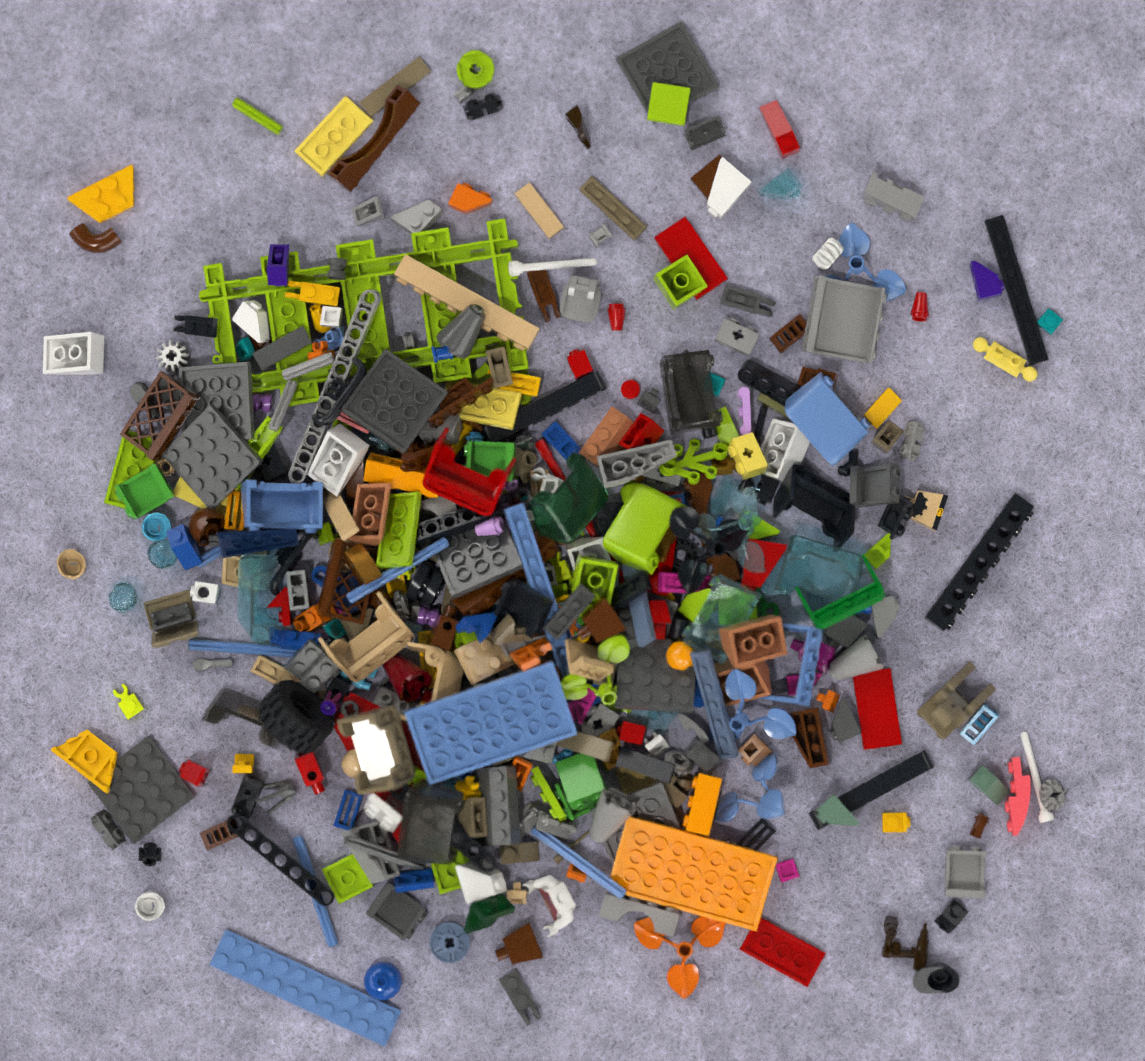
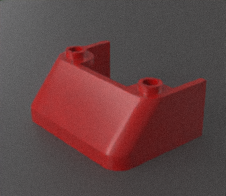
(462, 484)

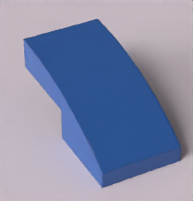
(560, 440)

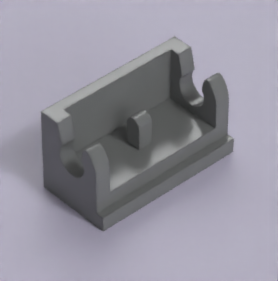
(704, 133)
(171, 616)

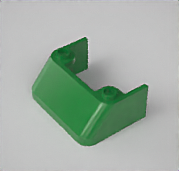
(847, 605)

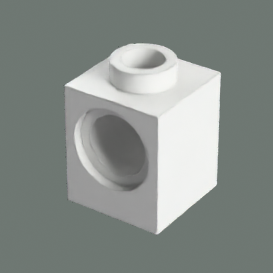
(212, 598)

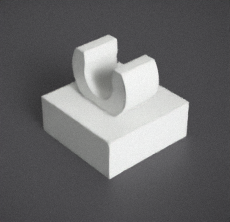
(331, 316)
(656, 745)

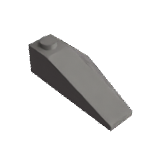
(628, 464)

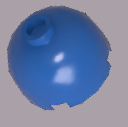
(382, 980)

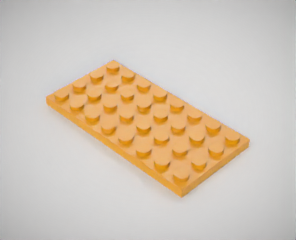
(693, 872)

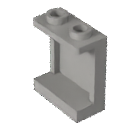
(965, 872)

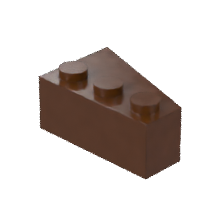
(811, 737)

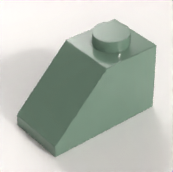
(989, 785)
(835, 813)

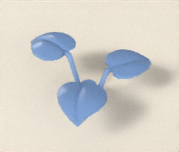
(857, 244)
(742, 686)
(770, 804)

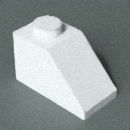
(253, 320)

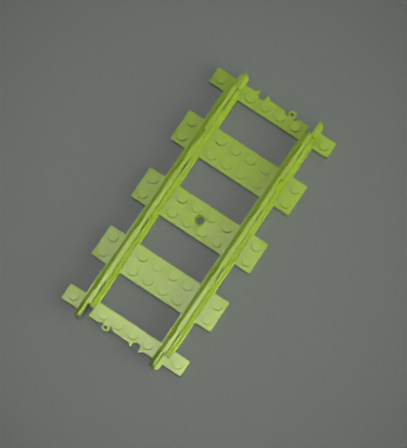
(363, 273)

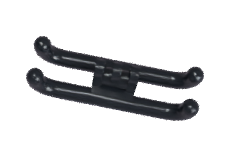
(341, 394)
(287, 557)

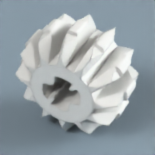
(828, 253)
(165, 361)

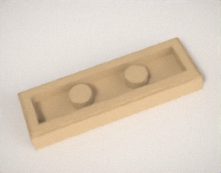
(539, 210)

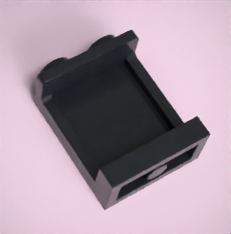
(524, 606)

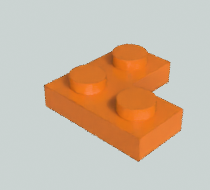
(527, 656)

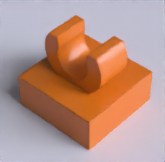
(319, 349)
(829, 701)
(576, 873)

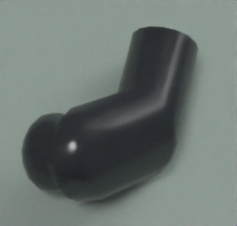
(852, 461)

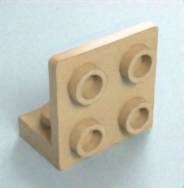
(584, 661)

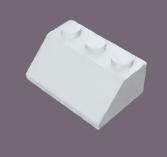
(783, 448)

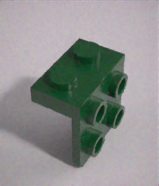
(486, 911)

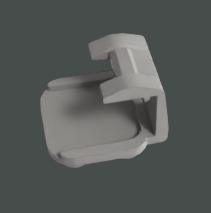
(580, 299)

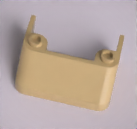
(373, 645)
(449, 671)

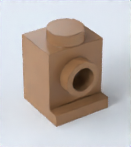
(754, 751)

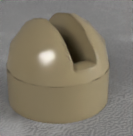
(685, 783)

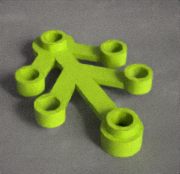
(672, 467)

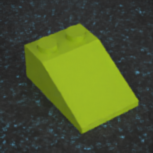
(596, 575)

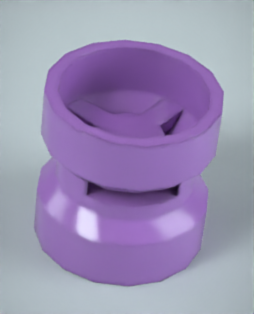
(259, 405)
(427, 616)

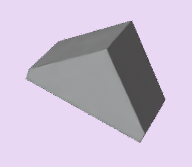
(368, 211)

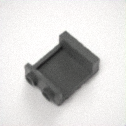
(875, 485)
(397, 912)

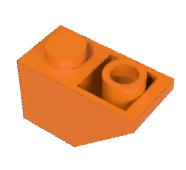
(467, 200)
(310, 621)

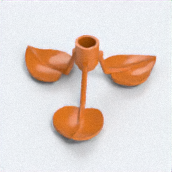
(682, 977)

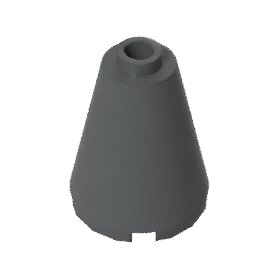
(462, 331)

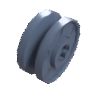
(438, 943)

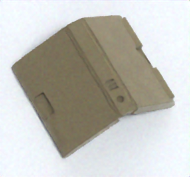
(179, 632)

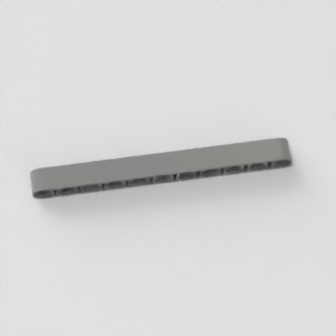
(341, 358)

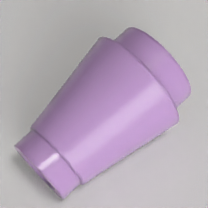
(492, 526)

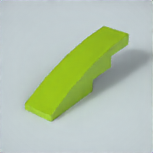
(262, 441)

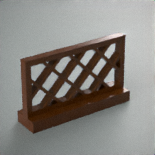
(173, 424)
(330, 583)

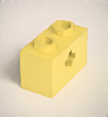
(744, 447)

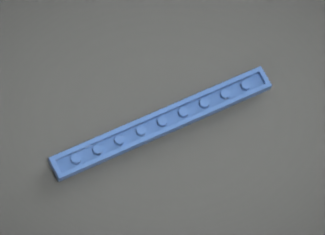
(536, 574)

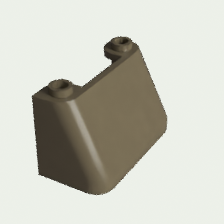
(379, 748)

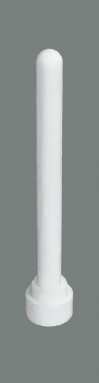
(516, 268)
(1044, 814)

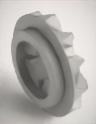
(402, 604)
(683, 763)
(1047, 789)

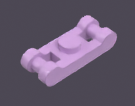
(744, 412)

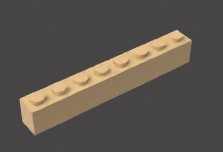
(458, 298)

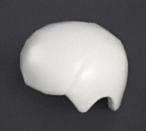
(144, 906)

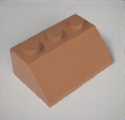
(606, 436)
(370, 513)
(753, 640)
(758, 671)

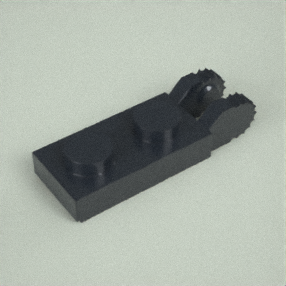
(197, 325)

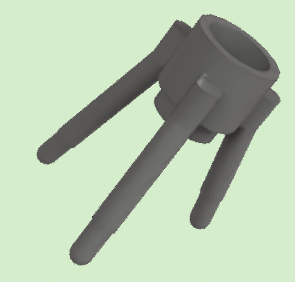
(285, 791)

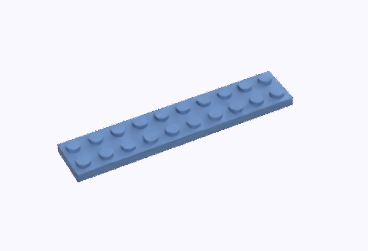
(305, 987)

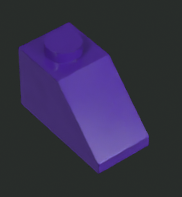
(278, 264)
(985, 281)

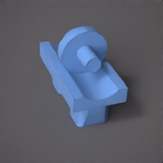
(334, 338)

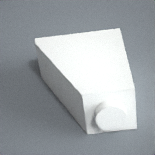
(726, 189)

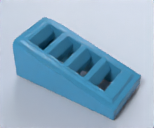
(984, 707)

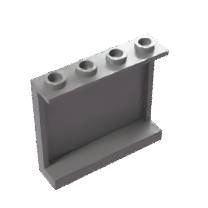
(843, 319)

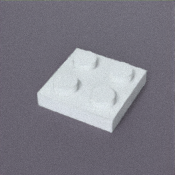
(382, 812)

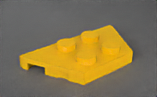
(108, 196)
(90, 758)

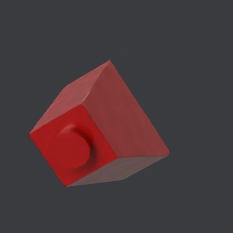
(772, 554)

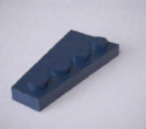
(255, 541)

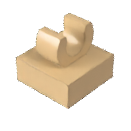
(517, 895)

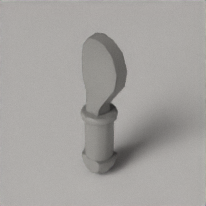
(203, 664)

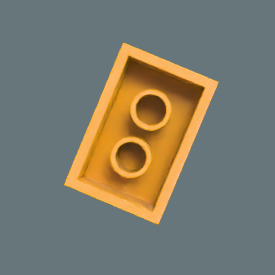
(702, 804)

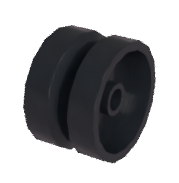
(429, 585)

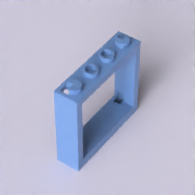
(808, 666)

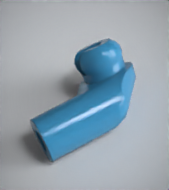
(563, 755)

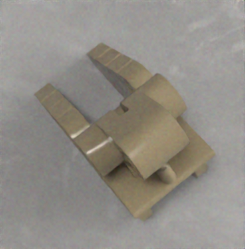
(948, 708)

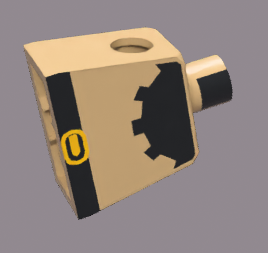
(928, 508)

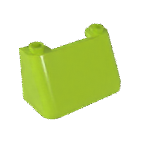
(640, 528)

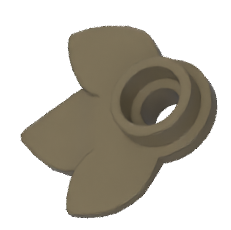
(521, 466)

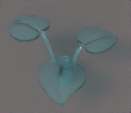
(743, 503)

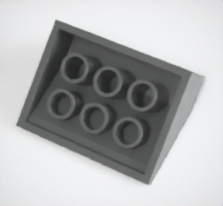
(502, 814)

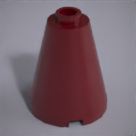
(406, 678)

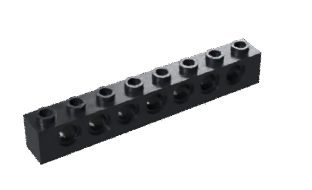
(1015, 504)

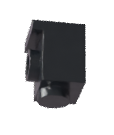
(766, 490)
(337, 683)

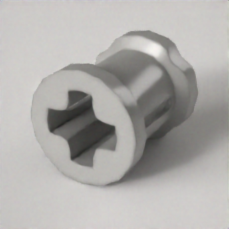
(599, 235)

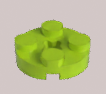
(466, 64)

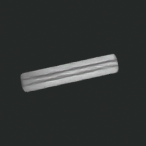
(308, 366)
(282, 405)

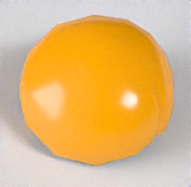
(679, 655)

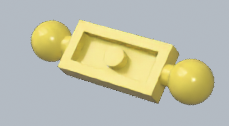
(1005, 359)

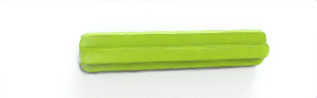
(257, 116)

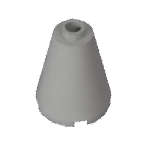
(855, 660)
(611, 812)

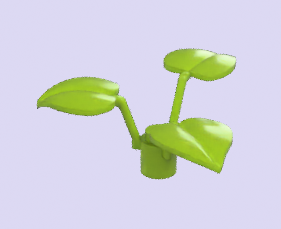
(612, 649)

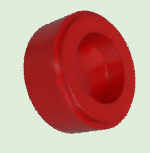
(630, 389)

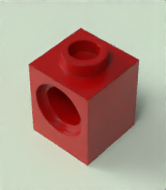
(579, 363)
(631, 732)

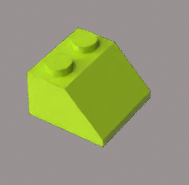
(680, 282)

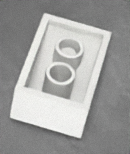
(73, 354)
(337, 458)

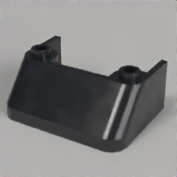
(818, 500)

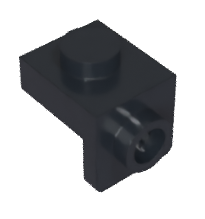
(951, 916)

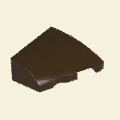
(576, 120)

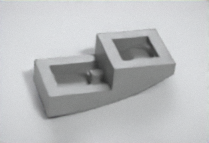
(688, 724)

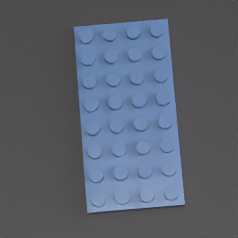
(490, 722)

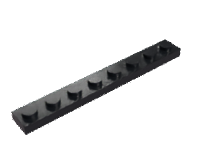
(1016, 290)

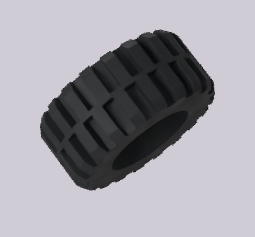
(295, 716)

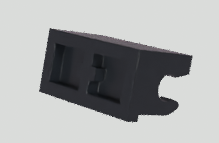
(247, 796)

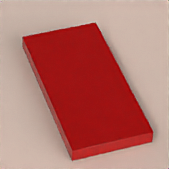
(683, 240)
(877, 709)
(783, 952)

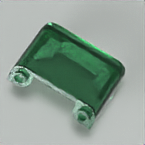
(573, 504)

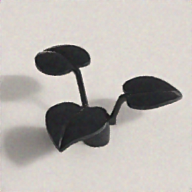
(691, 572)

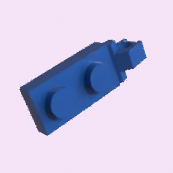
(294, 639)

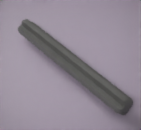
(379, 851)

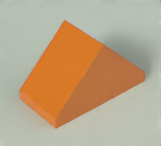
(522, 771)

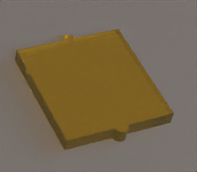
(631, 780)

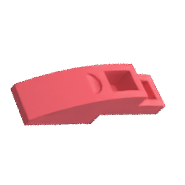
(1017, 805)

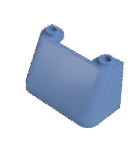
(825, 419)
(282, 506)

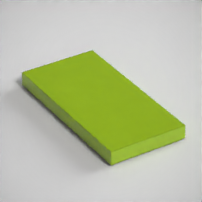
(128, 463)
(400, 531)

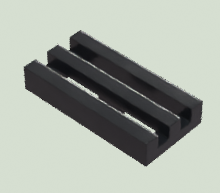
(767, 826)

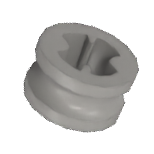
(462, 94)
(408, 342)

